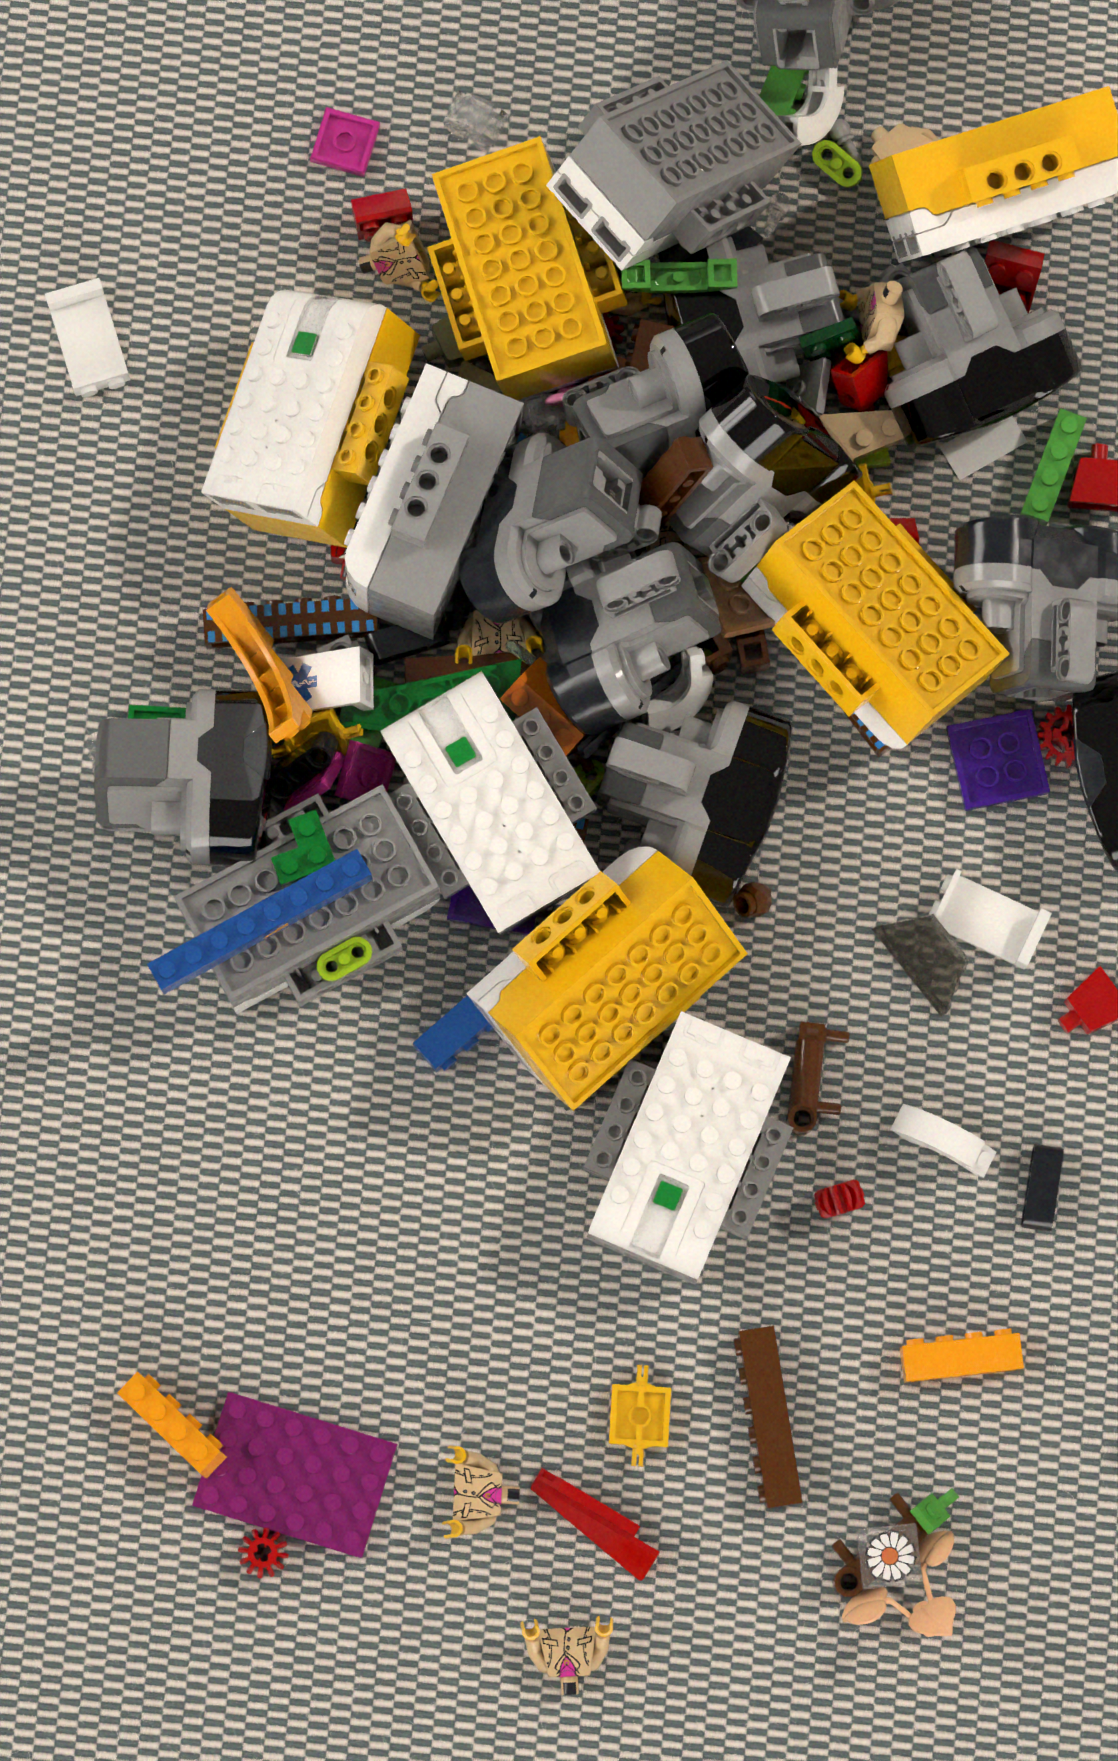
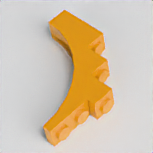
(283, 704)

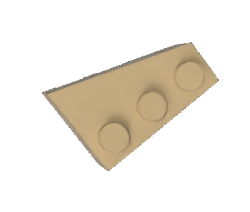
(865, 431)

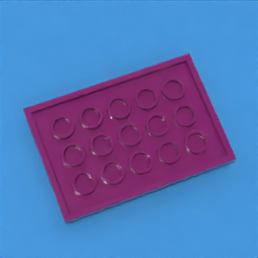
(296, 1475)

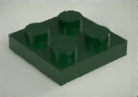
(831, 339)

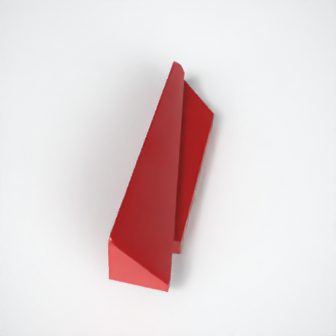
(598, 1522)

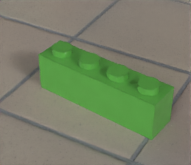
(782, 89)
(1053, 465)

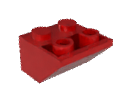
(378, 209)
(1014, 268)

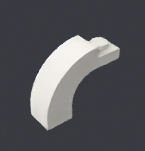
(819, 109)
(684, 696)
(945, 1138)

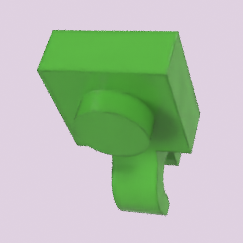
(932, 1512)

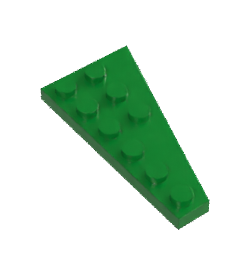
(400, 700)

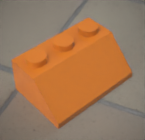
(533, 691)

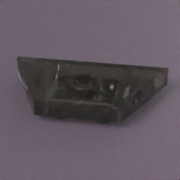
(926, 956)

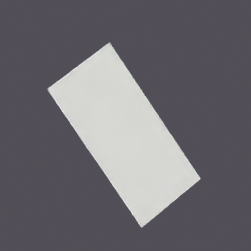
(983, 446)

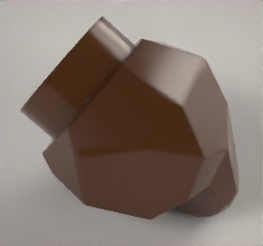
(753, 900)

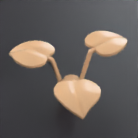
(929, 1617)

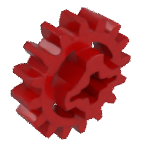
(1056, 736)

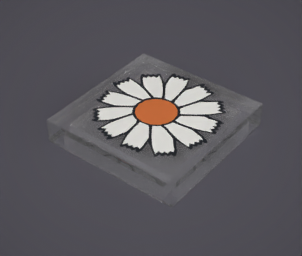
(889, 1556)

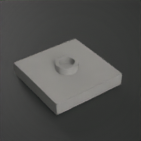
(812, 383)

